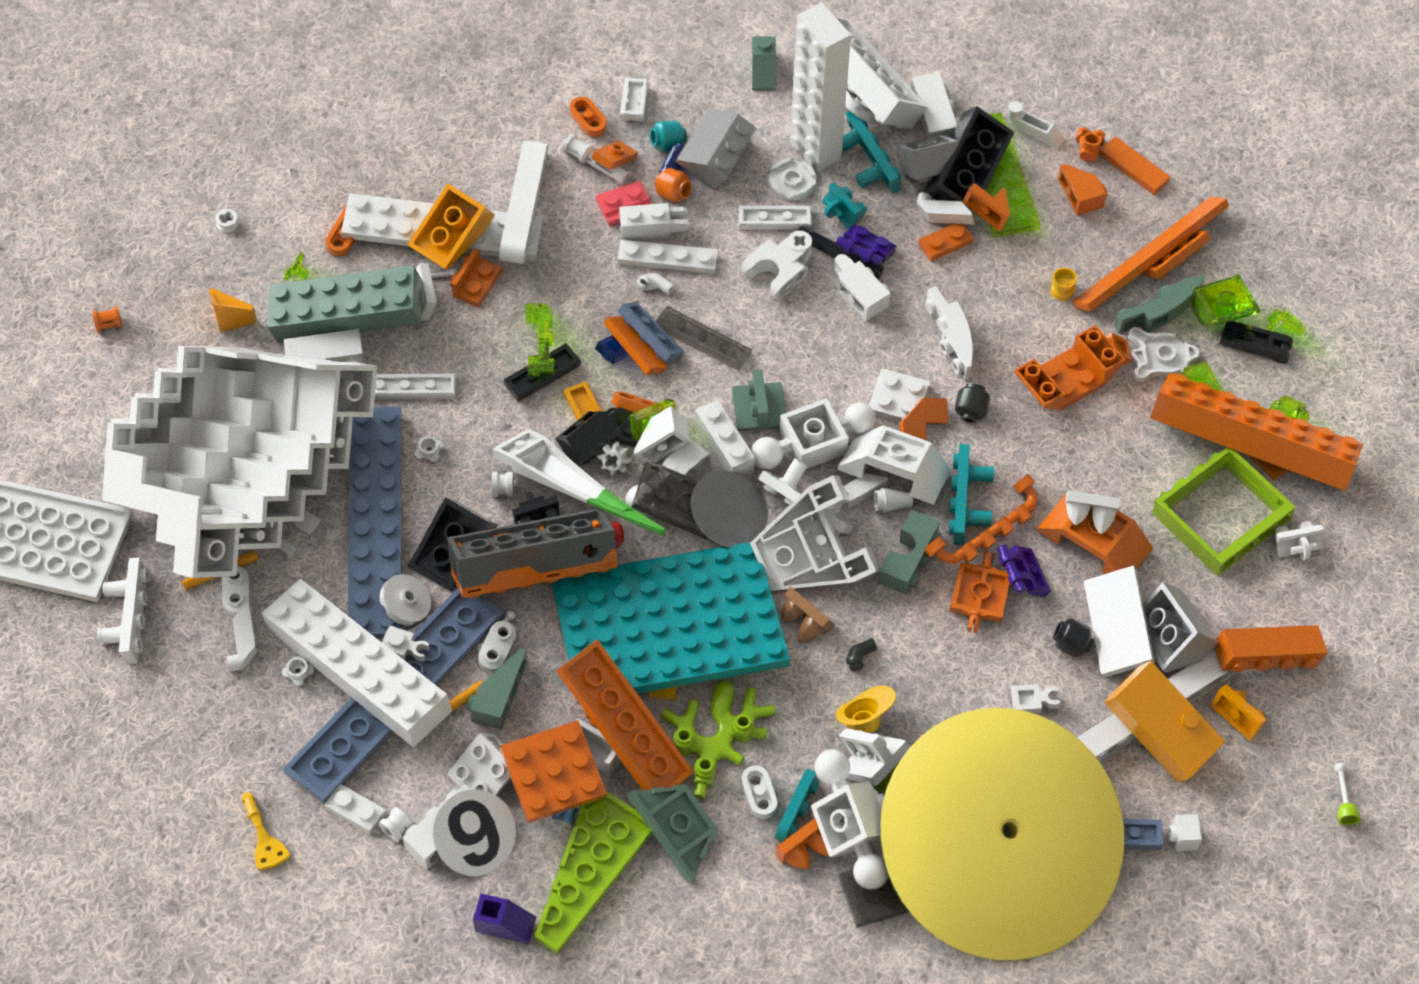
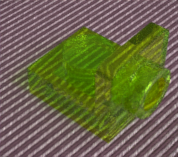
(1291, 322)

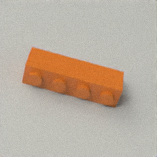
(1270, 648)

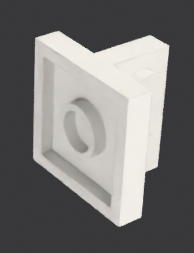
(872, 755)

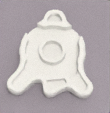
(1159, 354)

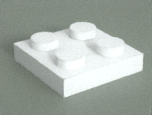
(897, 394)

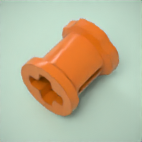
(107, 319)

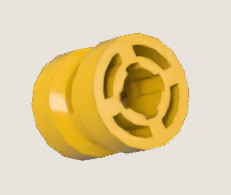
(1063, 284)

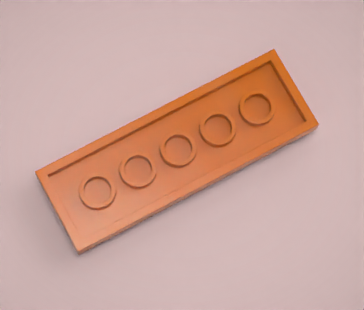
(624, 719)

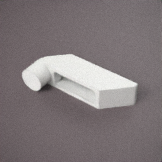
(1034, 126)
(944, 211)
(863, 488)
(244, 639)

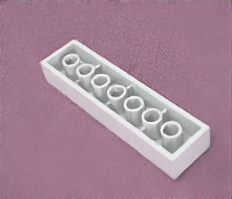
(819, 86)
(357, 662)

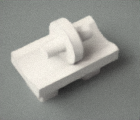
(1298, 541)

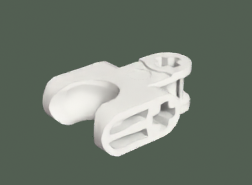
(784, 260)

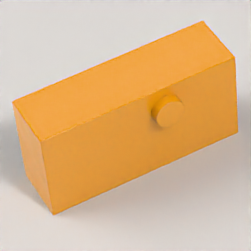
(1164, 722)

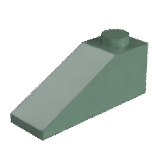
(497, 692)

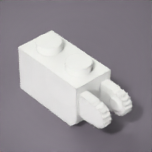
(651, 222)
(861, 287)

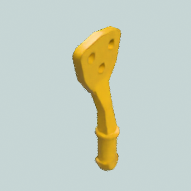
(264, 840)

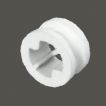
(229, 226)

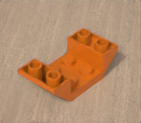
(1074, 372)
(1118, 547)

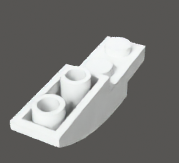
(955, 331)

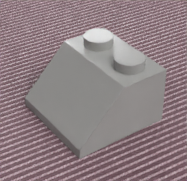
(926, 157)

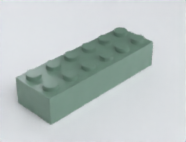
(346, 303)

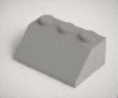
(715, 146)
(1176, 629)

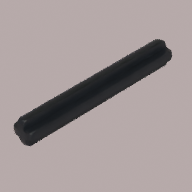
(829, 247)

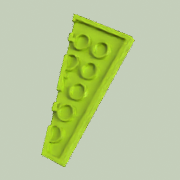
(596, 854)

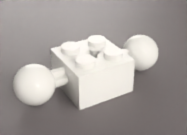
(813, 434)
(850, 819)

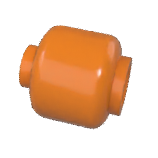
(673, 185)

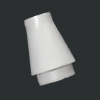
(890, 500)

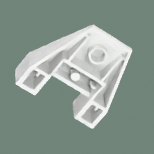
(803, 546)

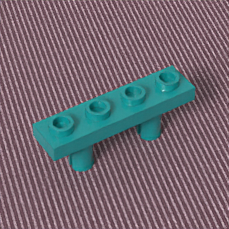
(882, 168)
(964, 515)

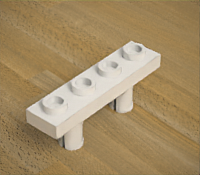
(788, 488)
(133, 619)

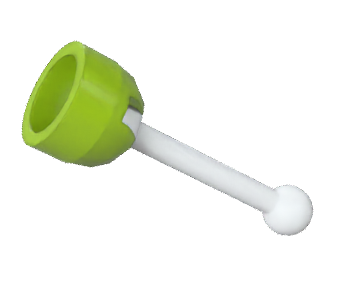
(1348, 812)

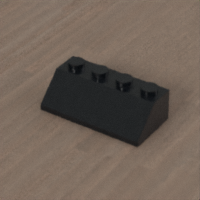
(979, 151)

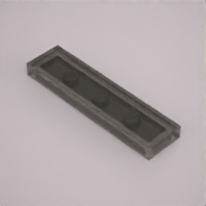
(703, 338)

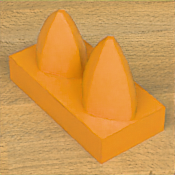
(1233, 707)

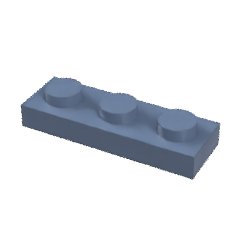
(651, 331)

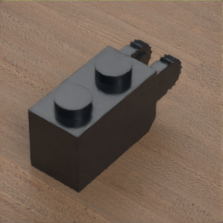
(591, 434)

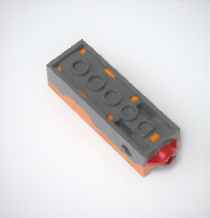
(534, 552)

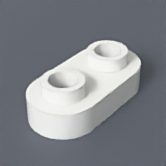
(235, 589)
(496, 644)
(759, 793)

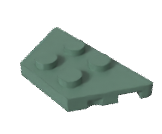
(677, 824)

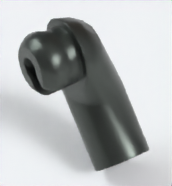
(857, 652)

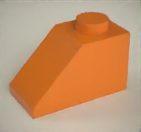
(1082, 189)

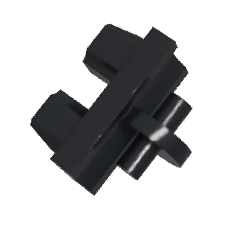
(535, 509)

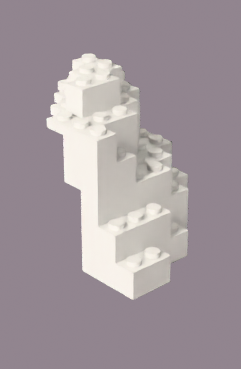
(233, 448)

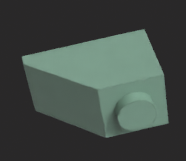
(763, 63)

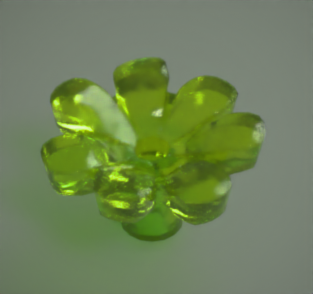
(296, 268)

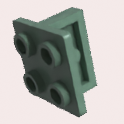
(758, 403)

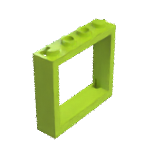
(1253, 480)

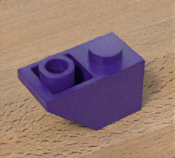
(503, 919)

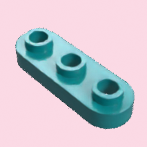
(798, 805)

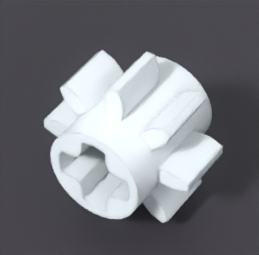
(621, 454)

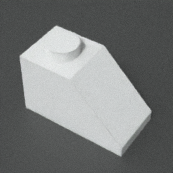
(663, 435)

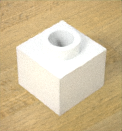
(1185, 832)

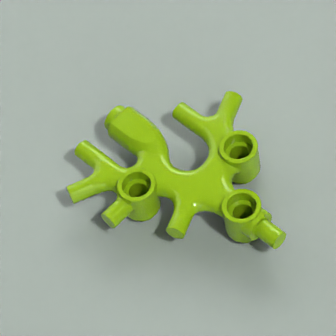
(730, 727)

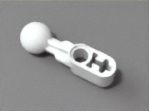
(686, 460)

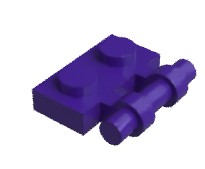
(866, 245)
(1023, 570)

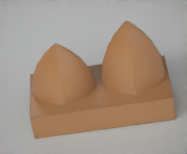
(814, 621)

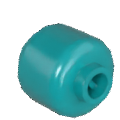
(667, 134)

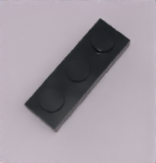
(523, 385)

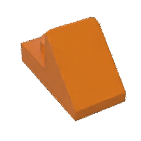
(991, 209)

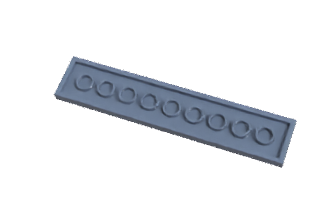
(374, 515)
(355, 732)

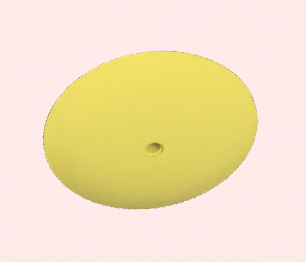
(948, 841)

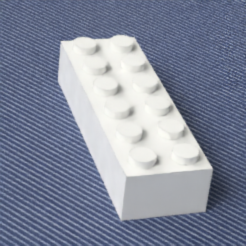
(879, 84)

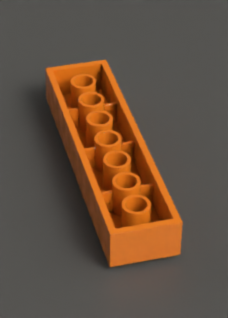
(1257, 431)

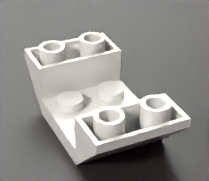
(901, 456)

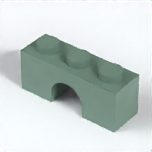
(902, 570)

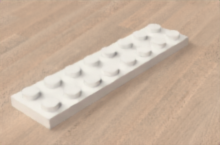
(397, 221)

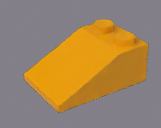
(450, 227)

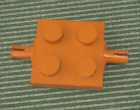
(980, 592)

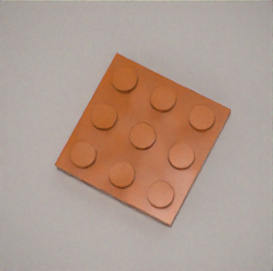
(553, 771)

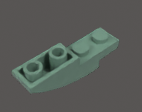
(1168, 305)

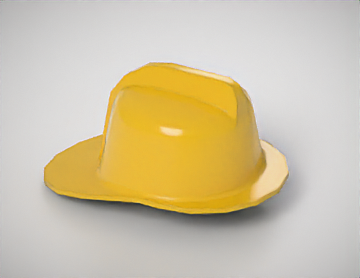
(866, 709)

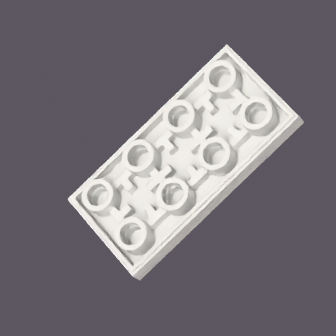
(1119, 621)

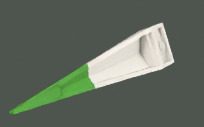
(543, 462)

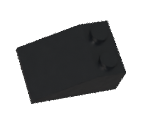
(432, 554)

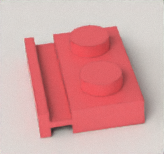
(627, 195)

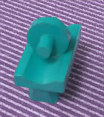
(839, 204)

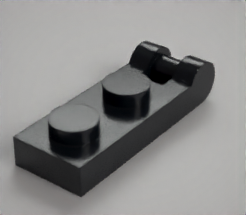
(1257, 341)

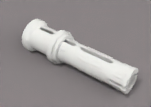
(584, 153)

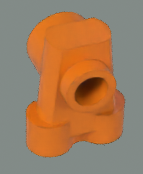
(1090, 143)

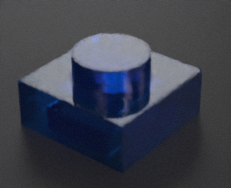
(611, 350)

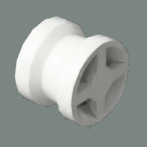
(502, 484)
(395, 824)

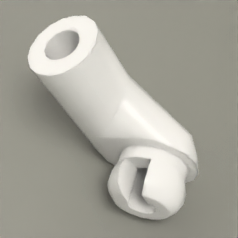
(655, 281)

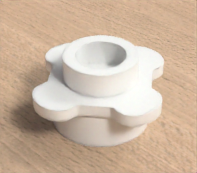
(424, 444)
(295, 664)

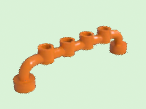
(987, 537)

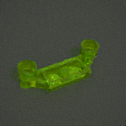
(543, 318)

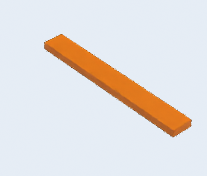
(1150, 254)

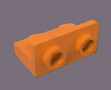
(474, 279)

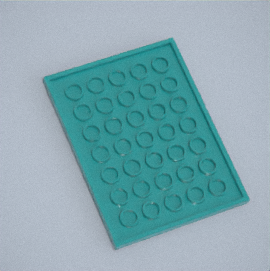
(676, 617)

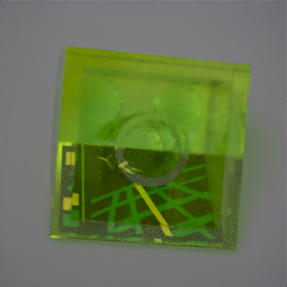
(1223, 301)

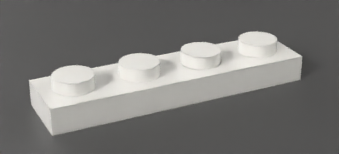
(667, 256)

